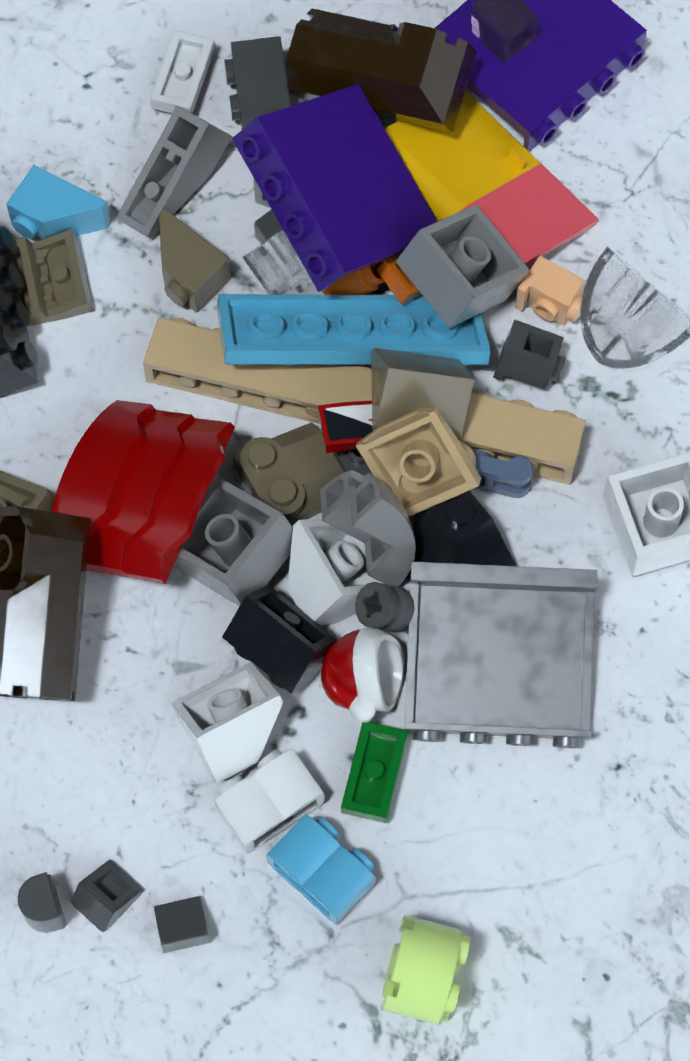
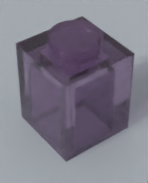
(504, 26)

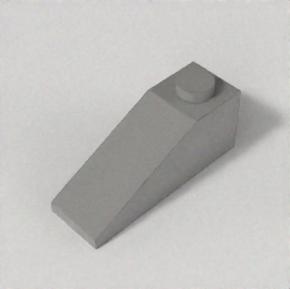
(174, 170)

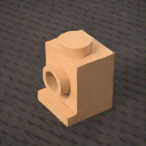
(551, 292)

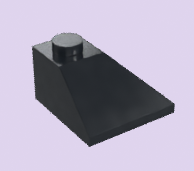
(460, 534)

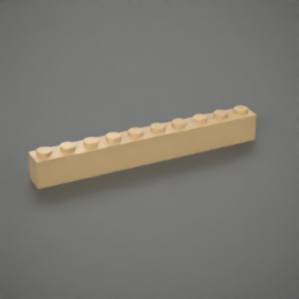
(193, 362)

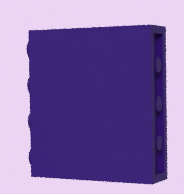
(573, 58)
(334, 183)

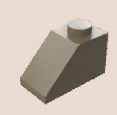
(190, 264)

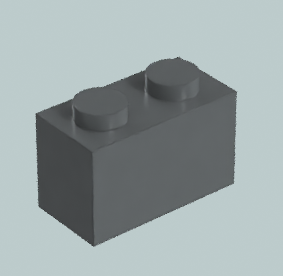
(259, 78)

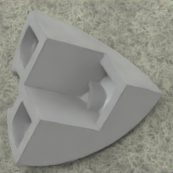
(375, 516)

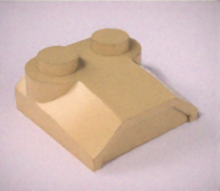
(420, 459)

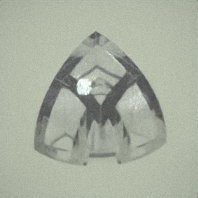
(628, 317)

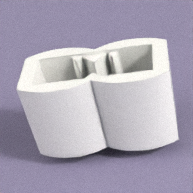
(268, 799)

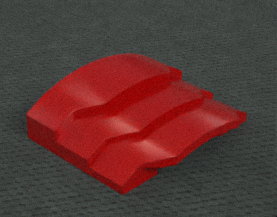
(141, 485)

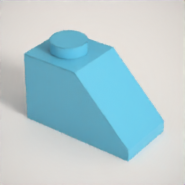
(51, 205)

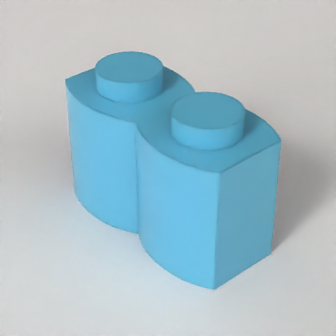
(322, 867)

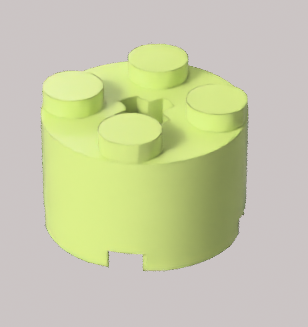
(423, 970)

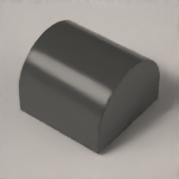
(41, 904)

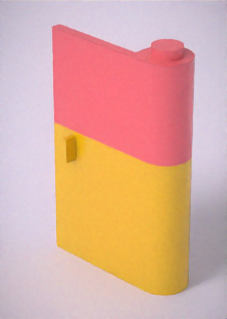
(496, 172)

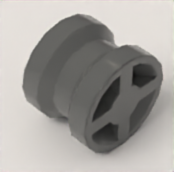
(393, 600)

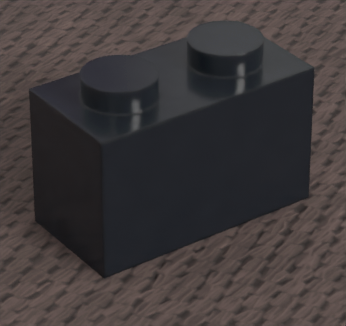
(278, 638)

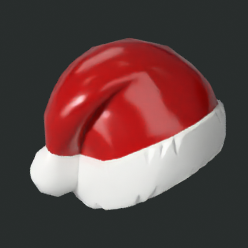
(364, 672)

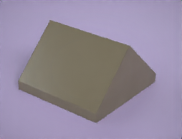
(419, 381)

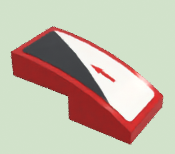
(345, 424)

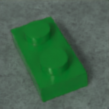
(374, 772)

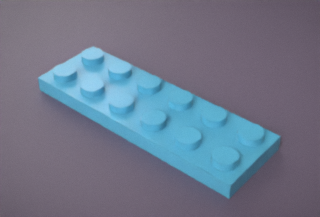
(340, 329)

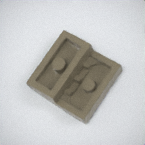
(52, 277)

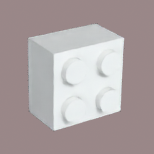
(652, 513)

